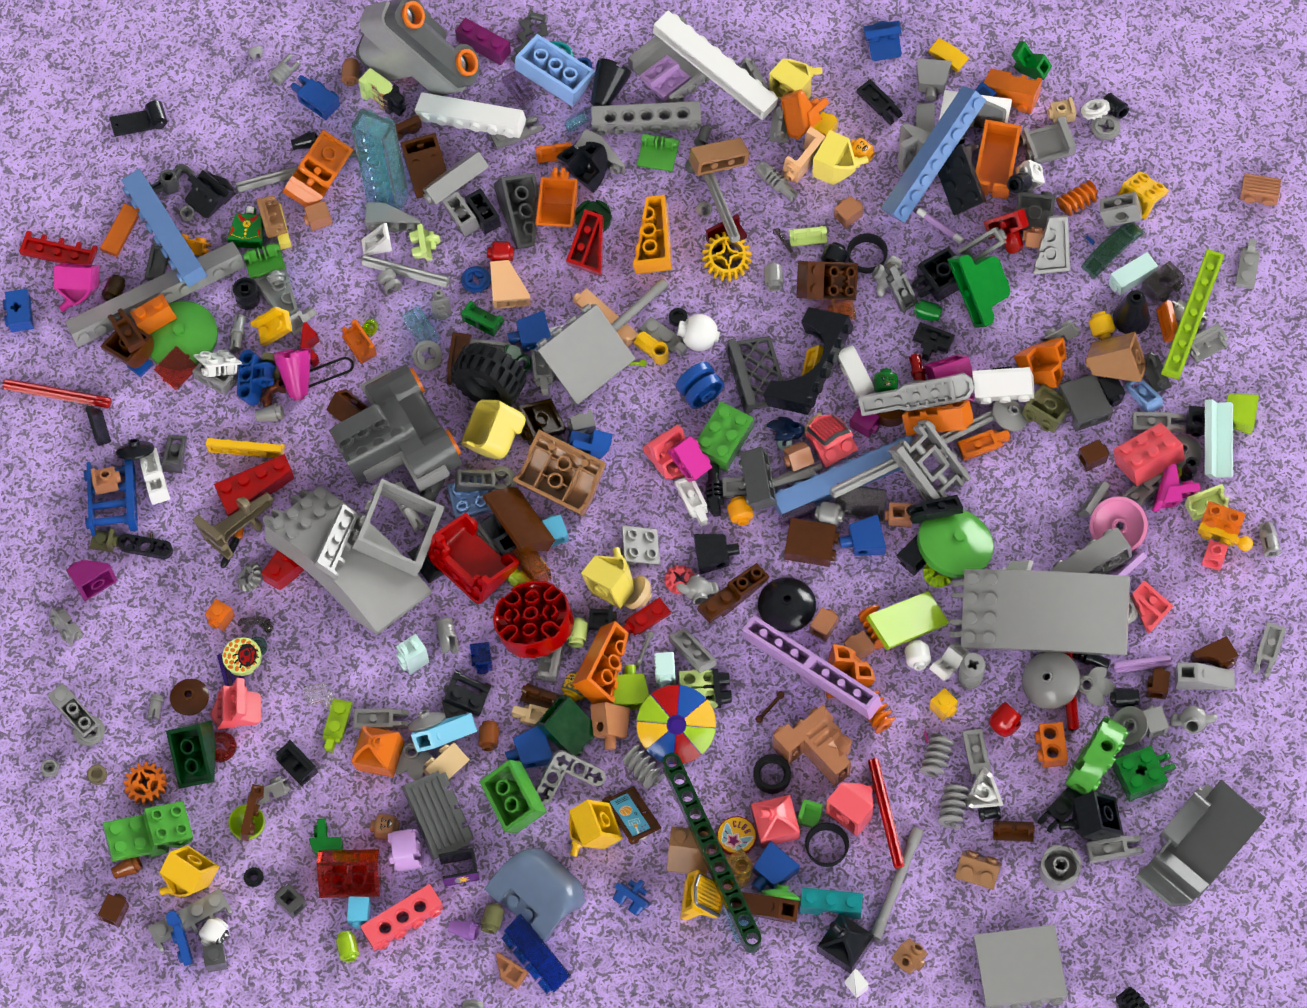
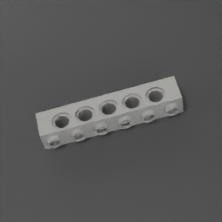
(652, 111)

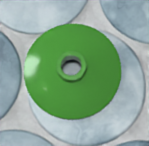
(782, 892)

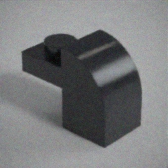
(497, 535)

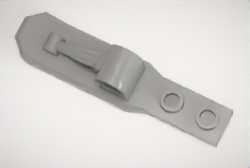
(919, 395)

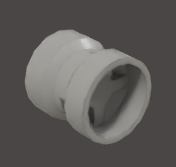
(389, 281)

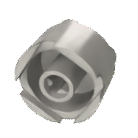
(1062, 857)

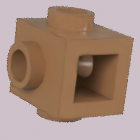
(910, 956)

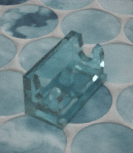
(420, 325)

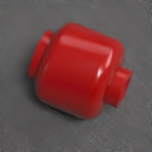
(500, 251)

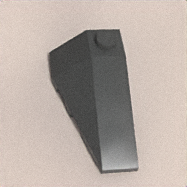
(518, 203)

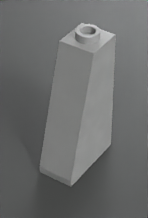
(455, 177)

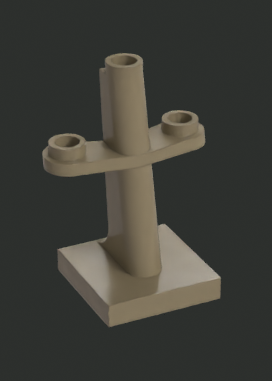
(219, 534)

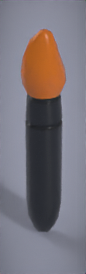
(233, 545)

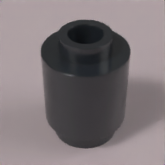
(1019, 182)
(1124, 697)

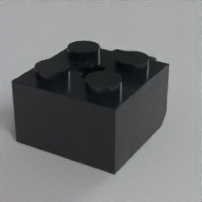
(936, 276)

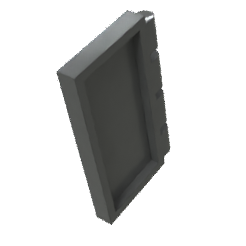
(436, 814)

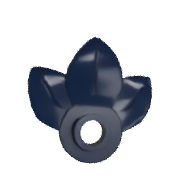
(786, 429)

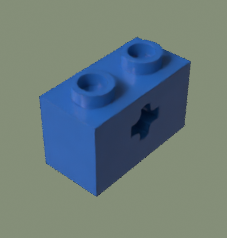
(20, 319)

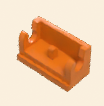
(359, 342)

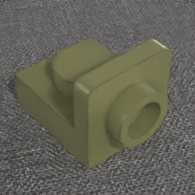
(104, 540)

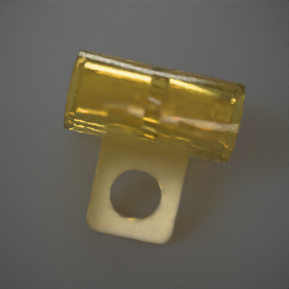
(741, 867)

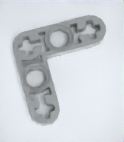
(560, 769)

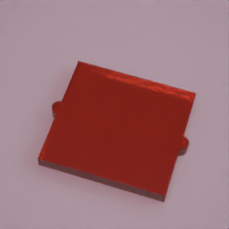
(175, 368)

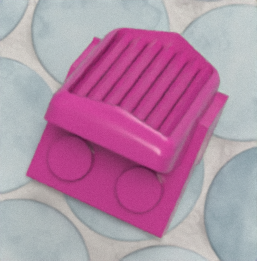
(1171, 492)

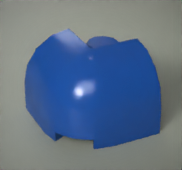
(594, 444)

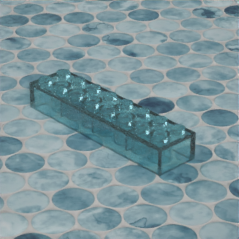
(380, 159)

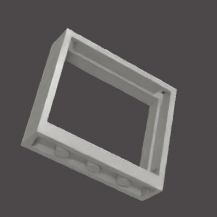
(409, 500)

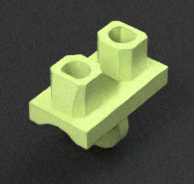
(427, 242)

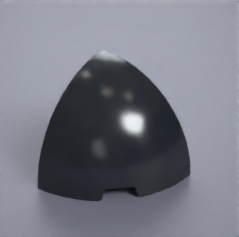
(586, 163)

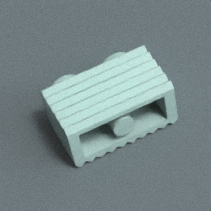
(664, 669)

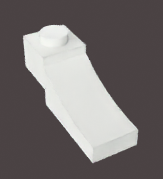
(154, 478)

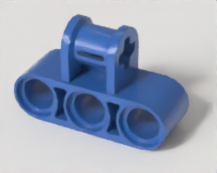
(253, 376)

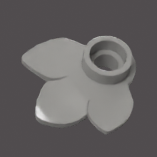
(1098, 687)
(412, 764)

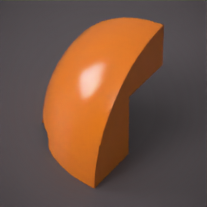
(1044, 361)
(846, 661)

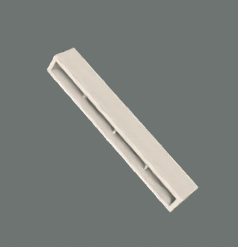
(715, 65)

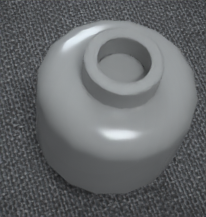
(829, 513)

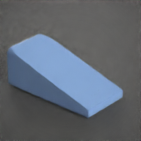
(1145, 396)

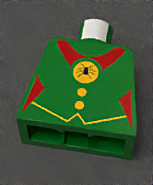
(247, 230)

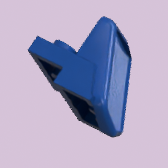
(884, 40)

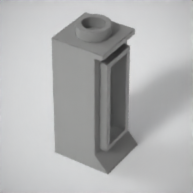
(1000, 236)

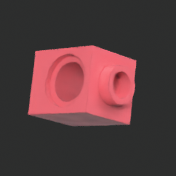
(1214, 555)

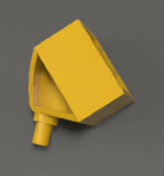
(592, 826)
(186, 872)

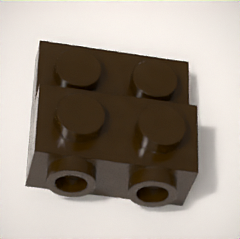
(541, 416)

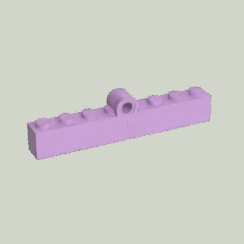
(811, 667)

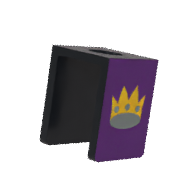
(456, 856)

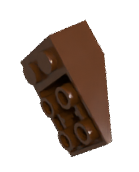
(423, 161)
(827, 280)

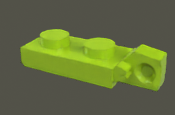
(336, 723)

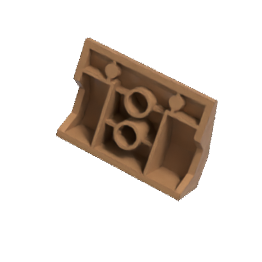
(561, 473)

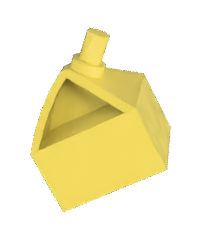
(792, 76)
(835, 159)
(609, 578)

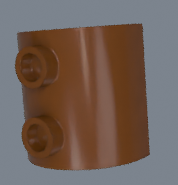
(135, 359)

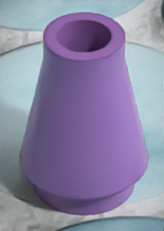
(466, 929)

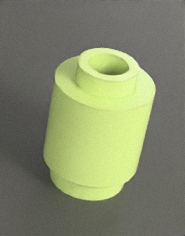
(579, 633)

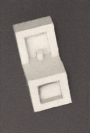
(950, 661)

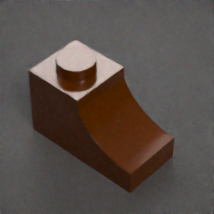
(1219, 653)

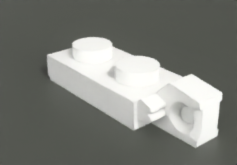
(692, 500)

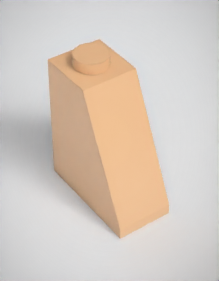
(507, 286)

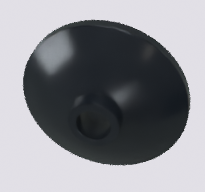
(135, 449)

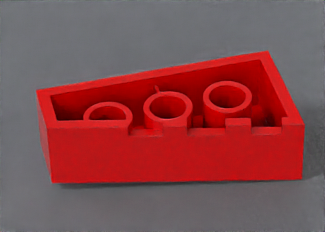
(254, 483)

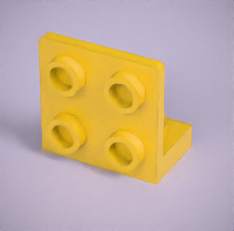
(1147, 191)

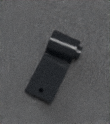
(151, 118)

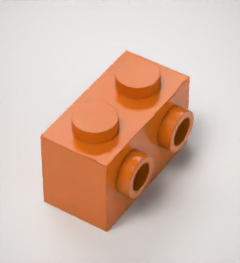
(153, 314)

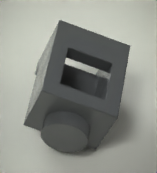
(295, 906)

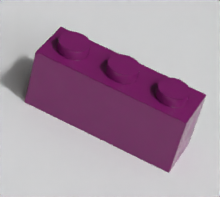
(483, 41)

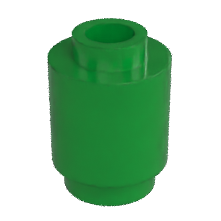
(927, 311)

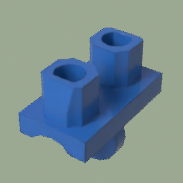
(624, 892)

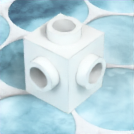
(1034, 170)

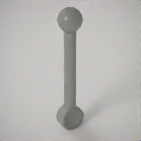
(650, 634)

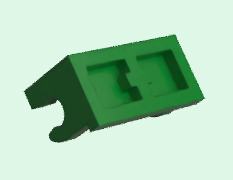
(481, 319)

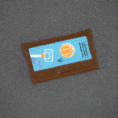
(628, 810)

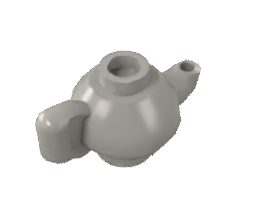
(880, 274)
(698, 589)
(1192, 718)

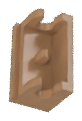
(271, 216)

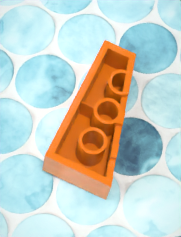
(601, 665)

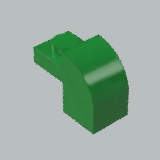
(1030, 64)
(323, 842)

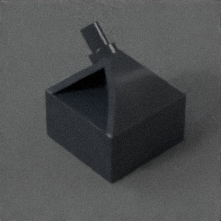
(1095, 817)
(845, 943)

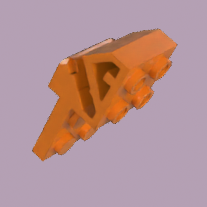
(317, 170)

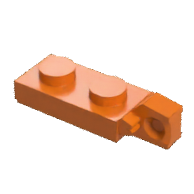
(982, 443)

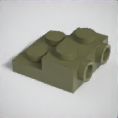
(1046, 409)

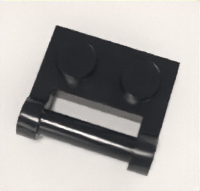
(464, 698)

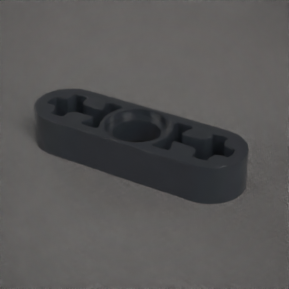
(140, 540)

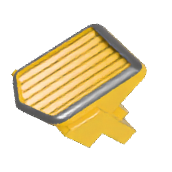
(700, 897)

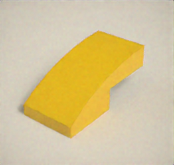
(945, 51)

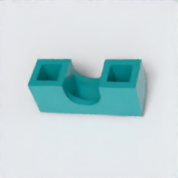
(820, 900)

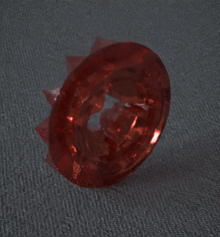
(230, 746)

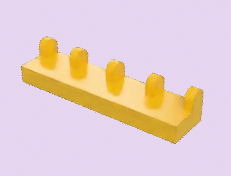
(244, 448)

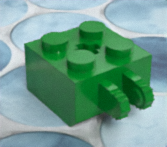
(1149, 764)

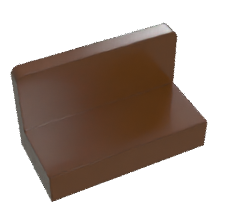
(345, 405)

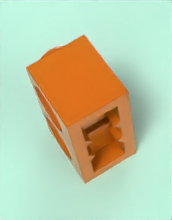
(1055, 745)

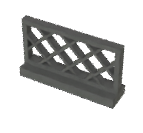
(741, 373)

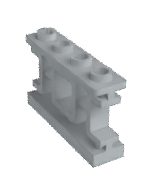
(917, 471)

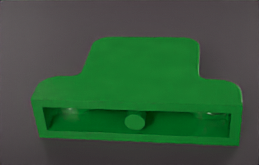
(981, 286)

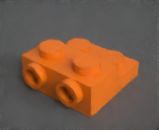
(1223, 518)

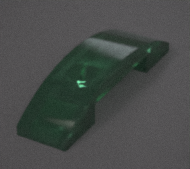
(1111, 248)

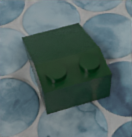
(193, 753)

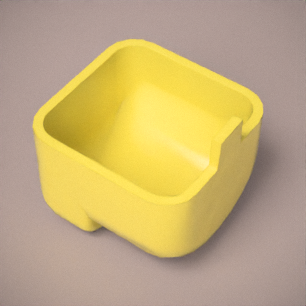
(492, 428)

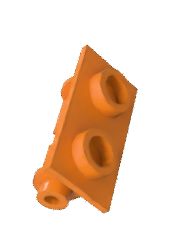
(550, 152)

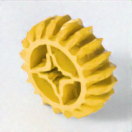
(719, 257)

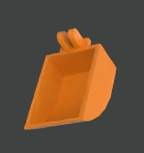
(557, 199)

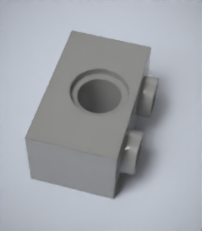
(1120, 209)

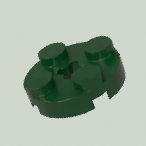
(597, 207)

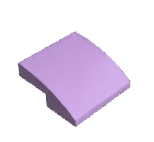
(665, 77)

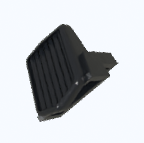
(208, 193)

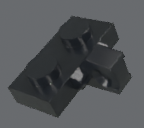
(932, 340)

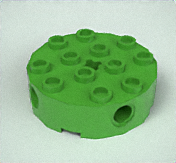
(1097, 756)

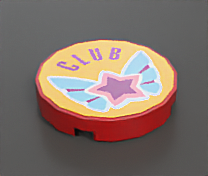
(736, 834)

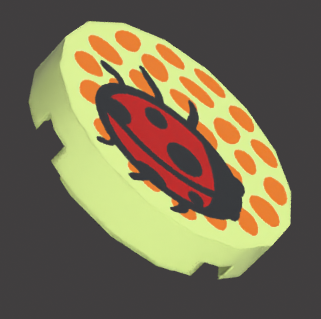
(241, 656)

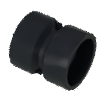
(246, 293)

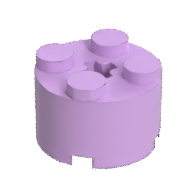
(406, 850)

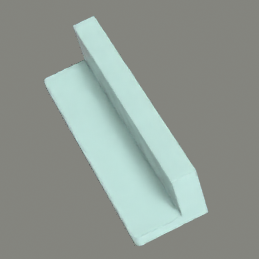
(1218, 439)

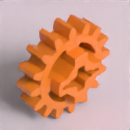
(137, 785)

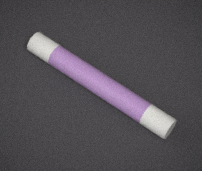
(939, 225)

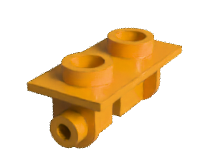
(198, 245)

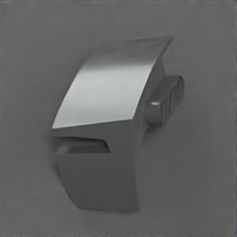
(1200, 844)

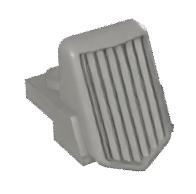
(910, 143)

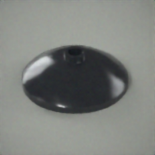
(787, 615)

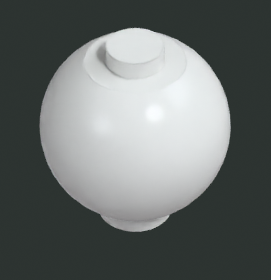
(698, 332)

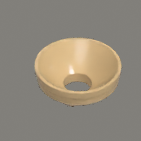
(641, 593)

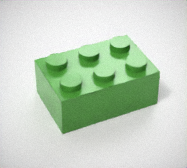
(725, 435)
(513, 796)

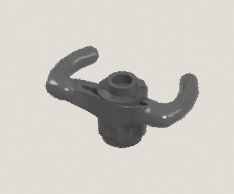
(170, 180)

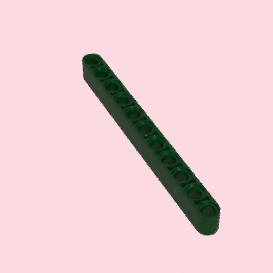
(714, 860)

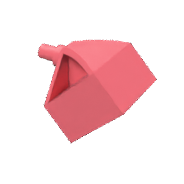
(851, 806)
(775, 820)

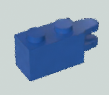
(316, 97)

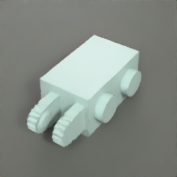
(412, 654)

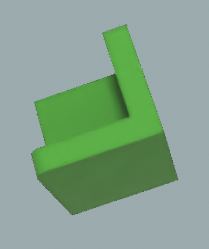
(810, 813)

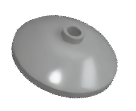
(1061, 685)

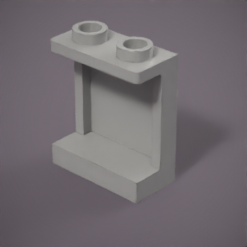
(1049, 142)

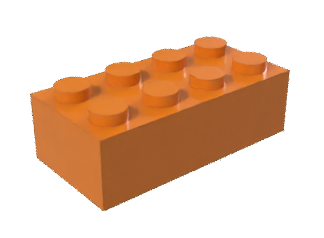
(997, 157)

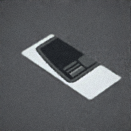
(994, 109)

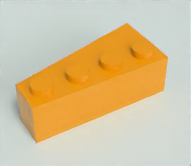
(654, 242)

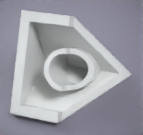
(984, 792)

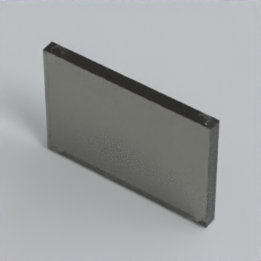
(863, 502)

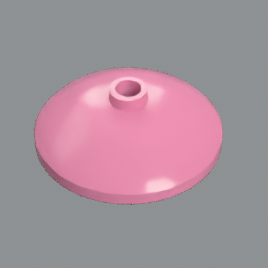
(1118, 510)

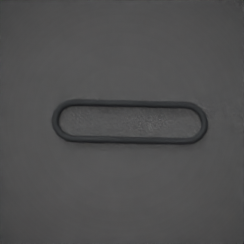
(332, 377)

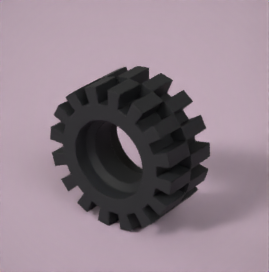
(1131, 999)

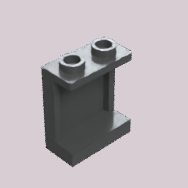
(1086, 401)

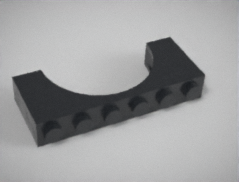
(801, 393)

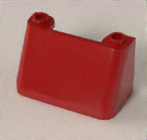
(469, 559)

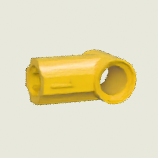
(652, 347)

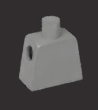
(932, 76)

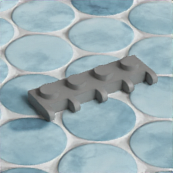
(337, 541)
(191, 916)

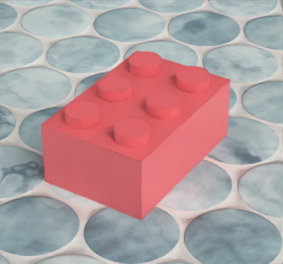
(1148, 454)

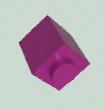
(865, 424)

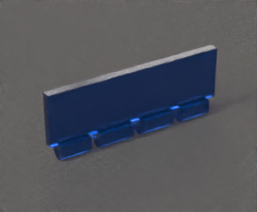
(533, 949)

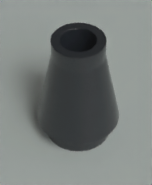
(1117, 106)
(304, 141)

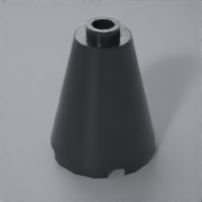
(608, 82)
(1132, 313)

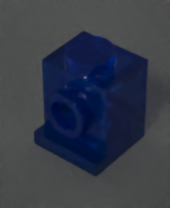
(481, 657)

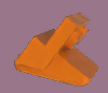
(801, 113)

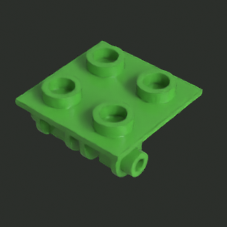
(658, 152)
(264, 263)

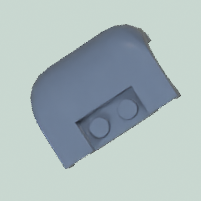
(538, 889)

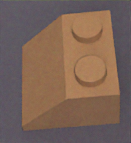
(684, 853)

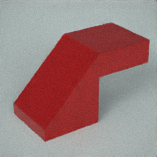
(309, 339)

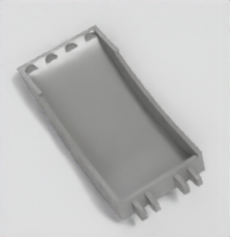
(365, 586)
(1043, 611)

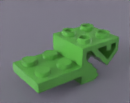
(149, 832)

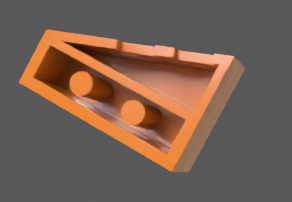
(944, 417)

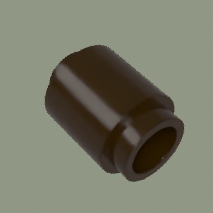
(114, 287)

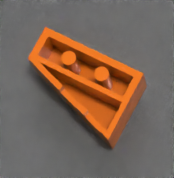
(1021, 90)

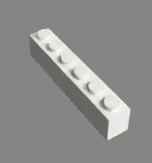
(470, 115)

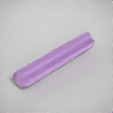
(1142, 664)

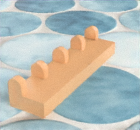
(586, 297)

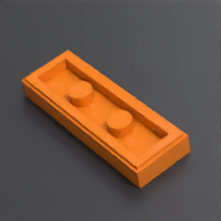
(120, 230)

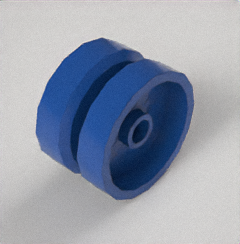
(699, 385)

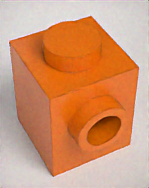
(219, 615)

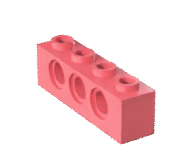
(406, 907)

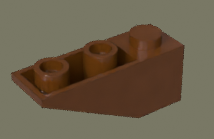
(770, 907)

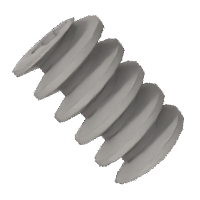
(971, 671)
(935, 755)
(641, 767)
(951, 806)

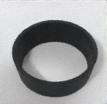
(871, 238)
(831, 827)

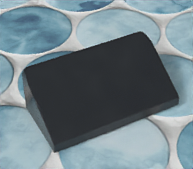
(98, 425)

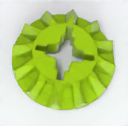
(938, 581)

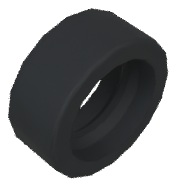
(775, 788)

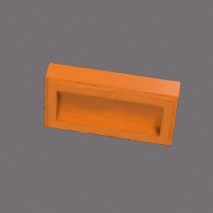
(1167, 320)

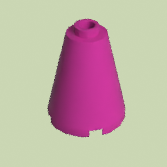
(294, 371)

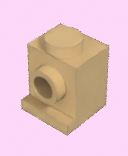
(1062, 108)

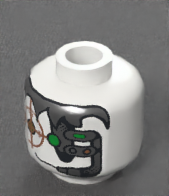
(214, 932)

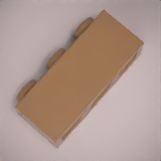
(718, 156)

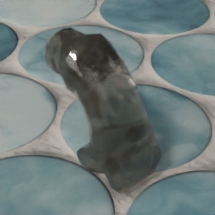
(263, 622)

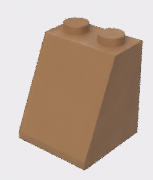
(1117, 358)

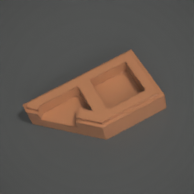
(510, 971)

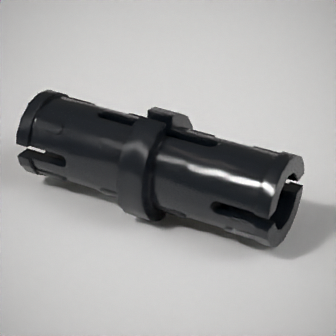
(1189, 469)

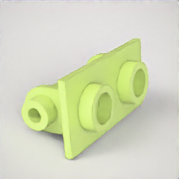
(808, 236)

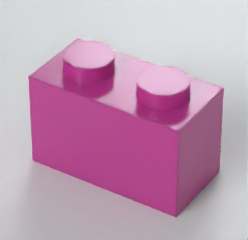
(690, 458)

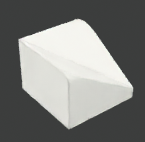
(856, 983)

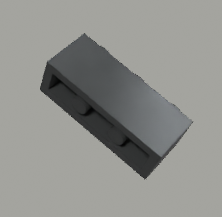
(757, 478)

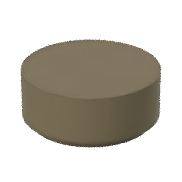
(97, 774)

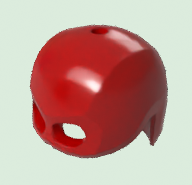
(1005, 720)

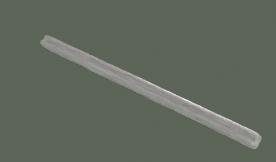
(891, 464)

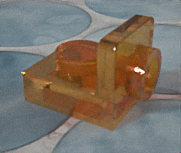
(844, 307)

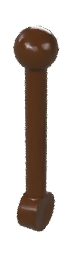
(780, 695)

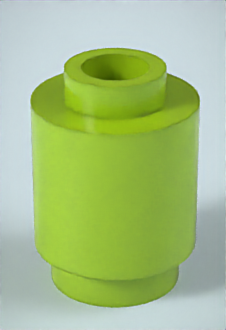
(347, 946)

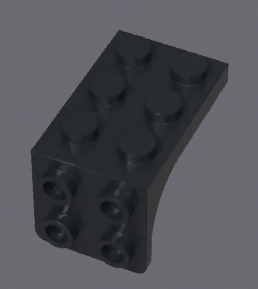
(961, 180)

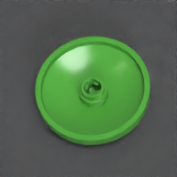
(190, 332)
(955, 544)

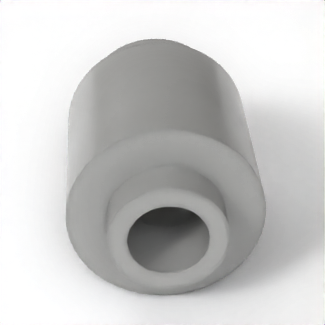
(773, 276)

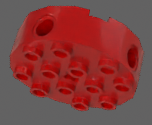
(533, 619)

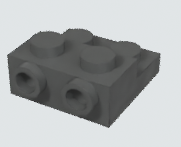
(1037, 207)

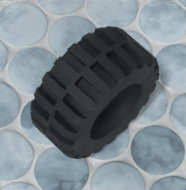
(488, 374)

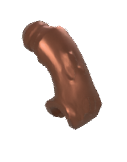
(266, 397)

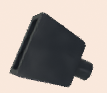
(713, 552)

